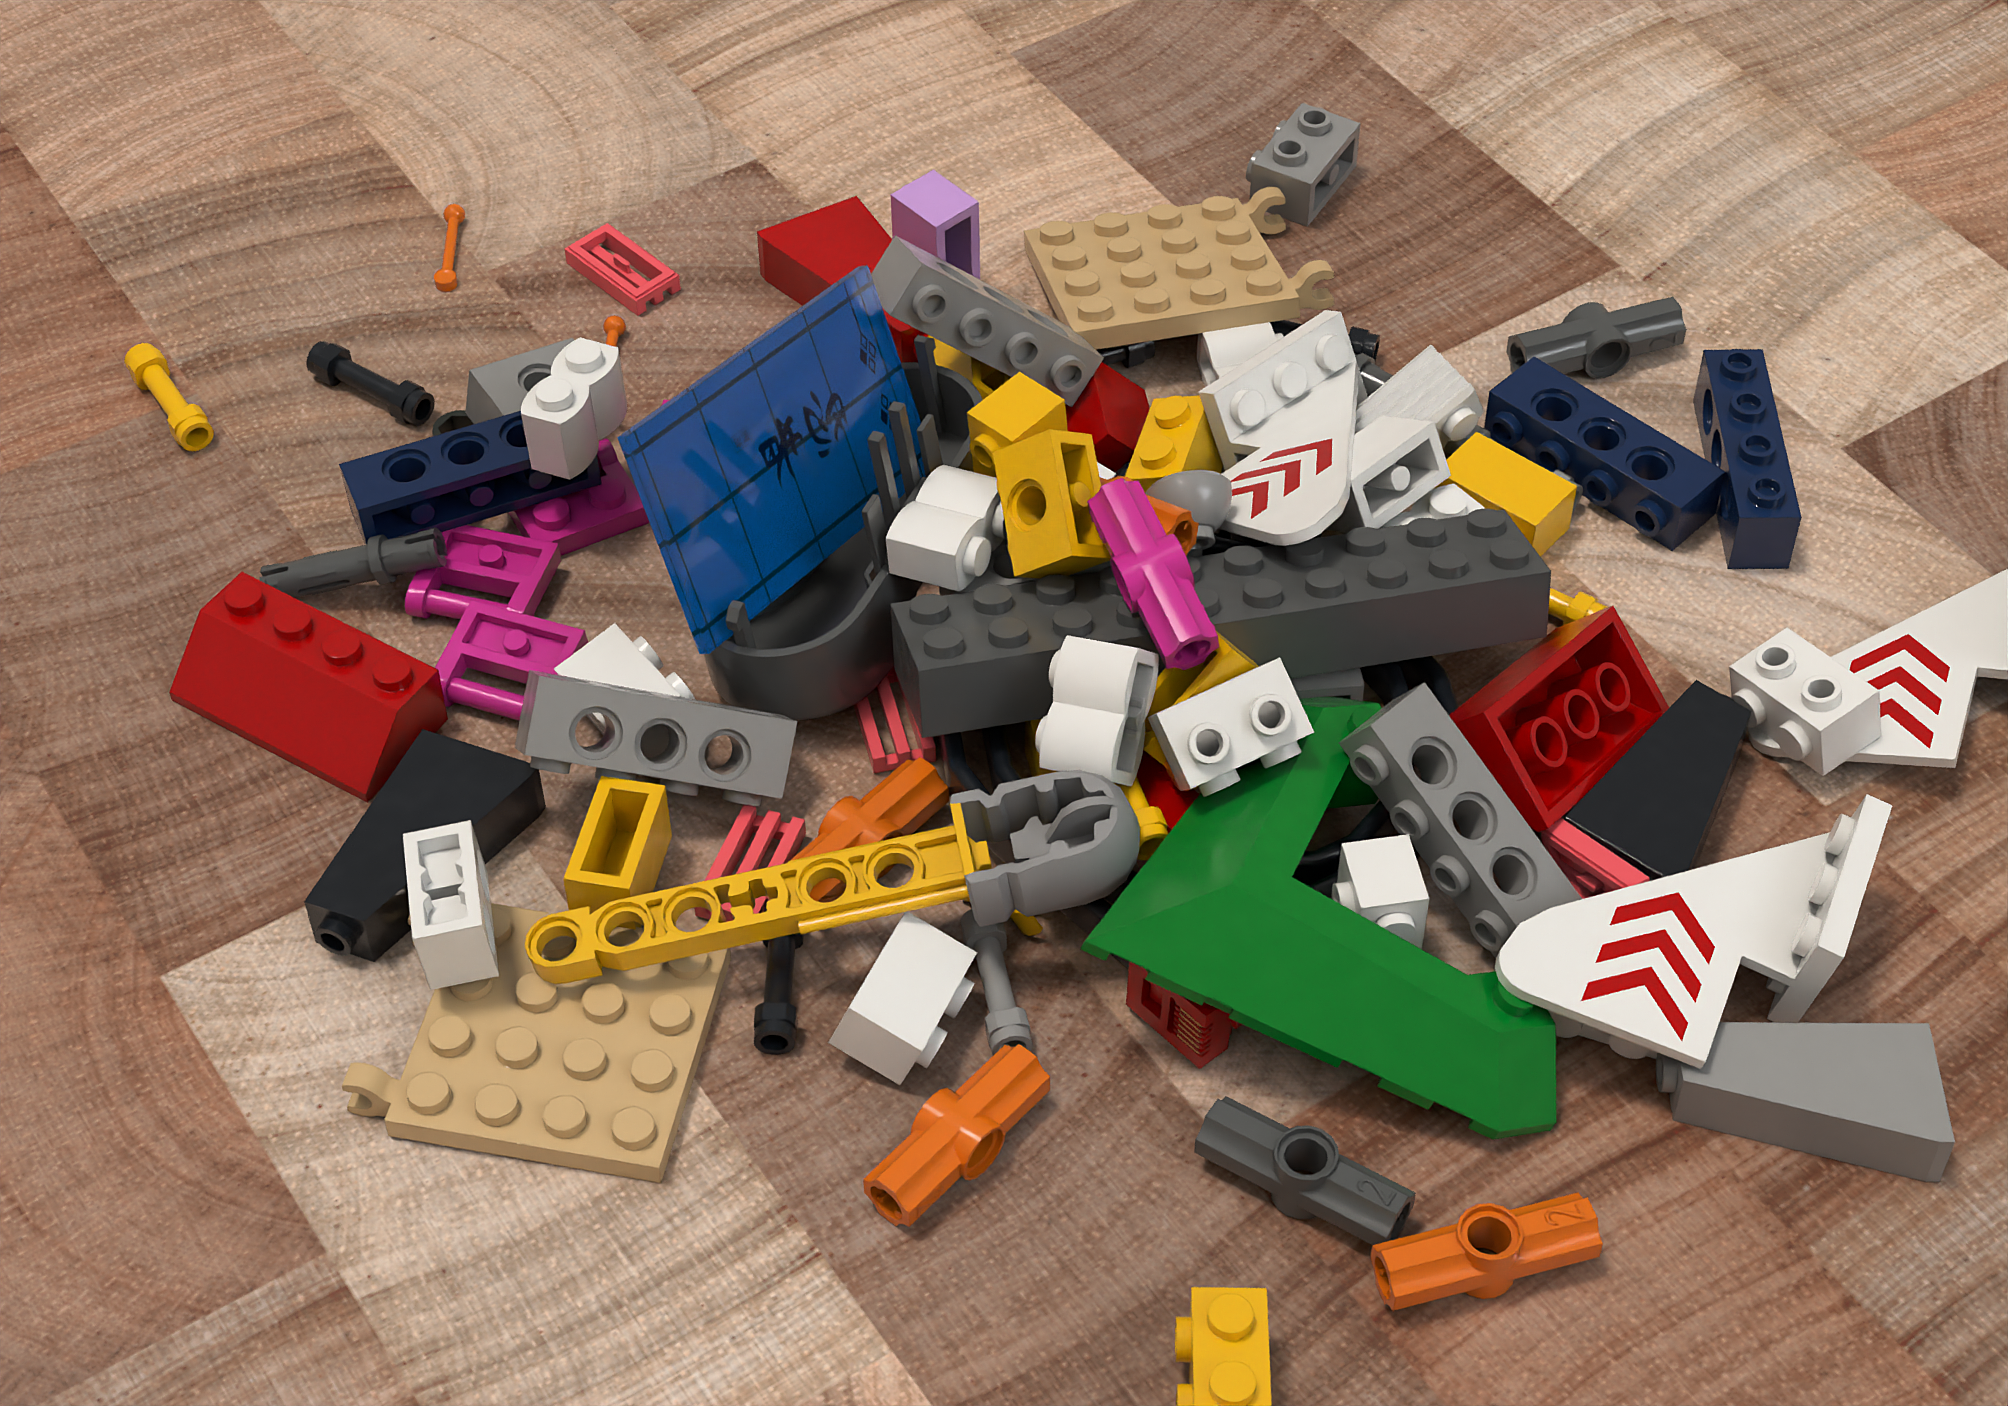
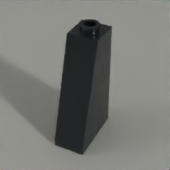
(440, 781)
(1668, 785)

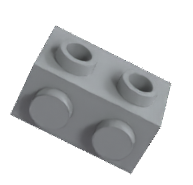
(1306, 161)

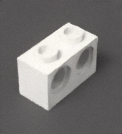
(450, 905)

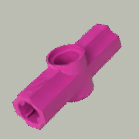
(1153, 574)

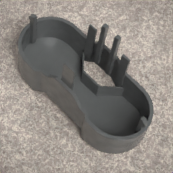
(832, 630)

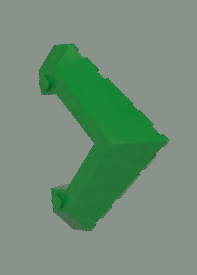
(1236, 931)

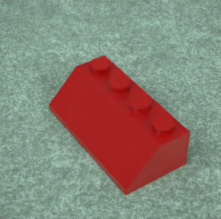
(306, 686)
(1562, 715)

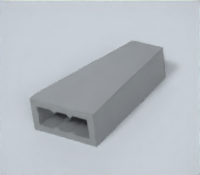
(1822, 1090)

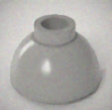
(1201, 492)

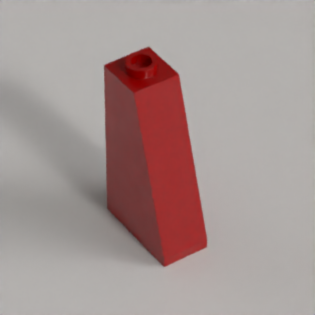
(823, 247)

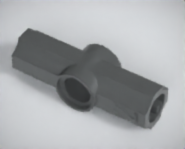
(1601, 339)
(1336, 1192)

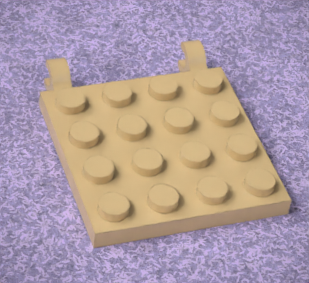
(1171, 271)
(553, 1070)

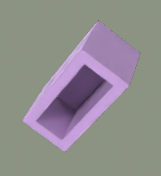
(939, 220)

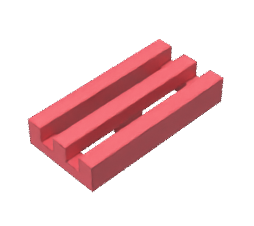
(614, 273)
(878, 759)
(766, 829)
(1587, 863)

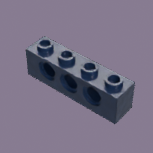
(1744, 438)
(1606, 451)
(452, 480)

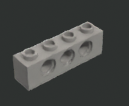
(982, 320)
(557, 703)
(1463, 788)

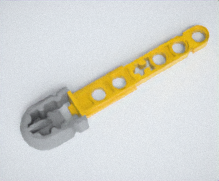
(1067, 835)

